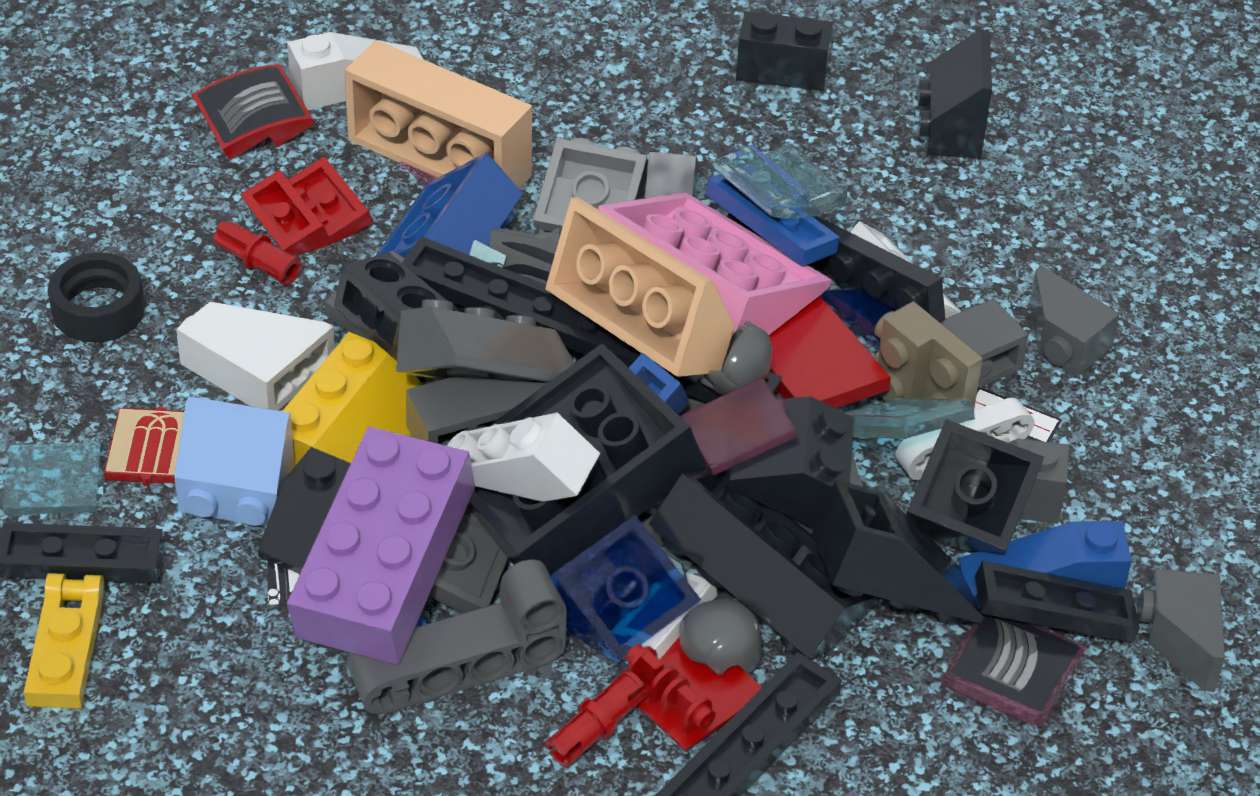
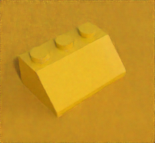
(345, 396)

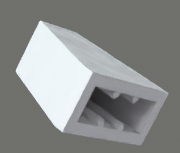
(254, 352)

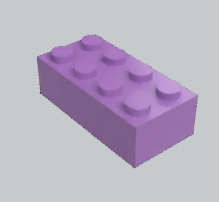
(382, 545)

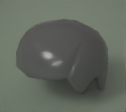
(746, 360)
(722, 635)

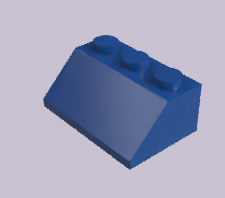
(458, 208)

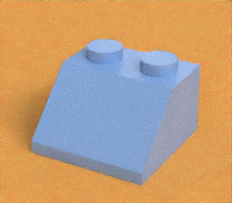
(232, 460)

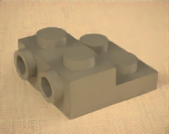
(925, 357)

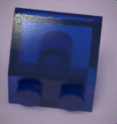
(622, 591)

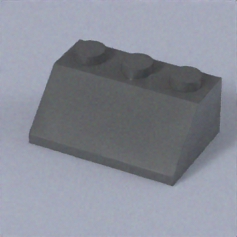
(476, 345)

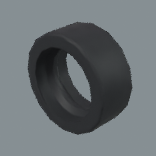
(100, 322)

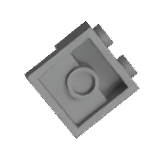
(592, 174)

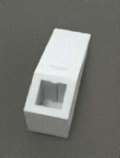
(529, 457)

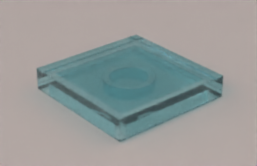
(909, 417)

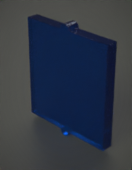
(858, 307)

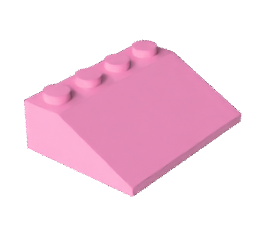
(749, 272)

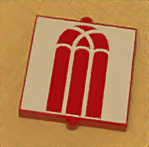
(144, 446)

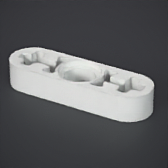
(1001, 420)

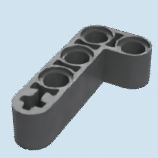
(471, 647)

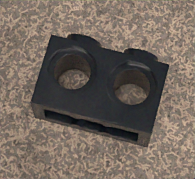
(376, 292)

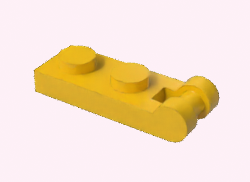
(64, 642)

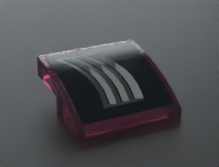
(1014, 667)

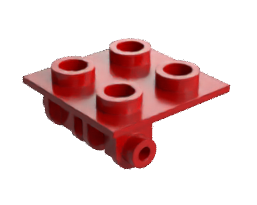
(686, 695)

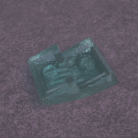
(782, 182)

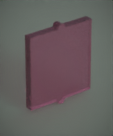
(739, 425)

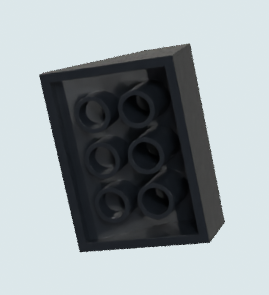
(640, 460)

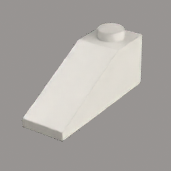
(320, 62)

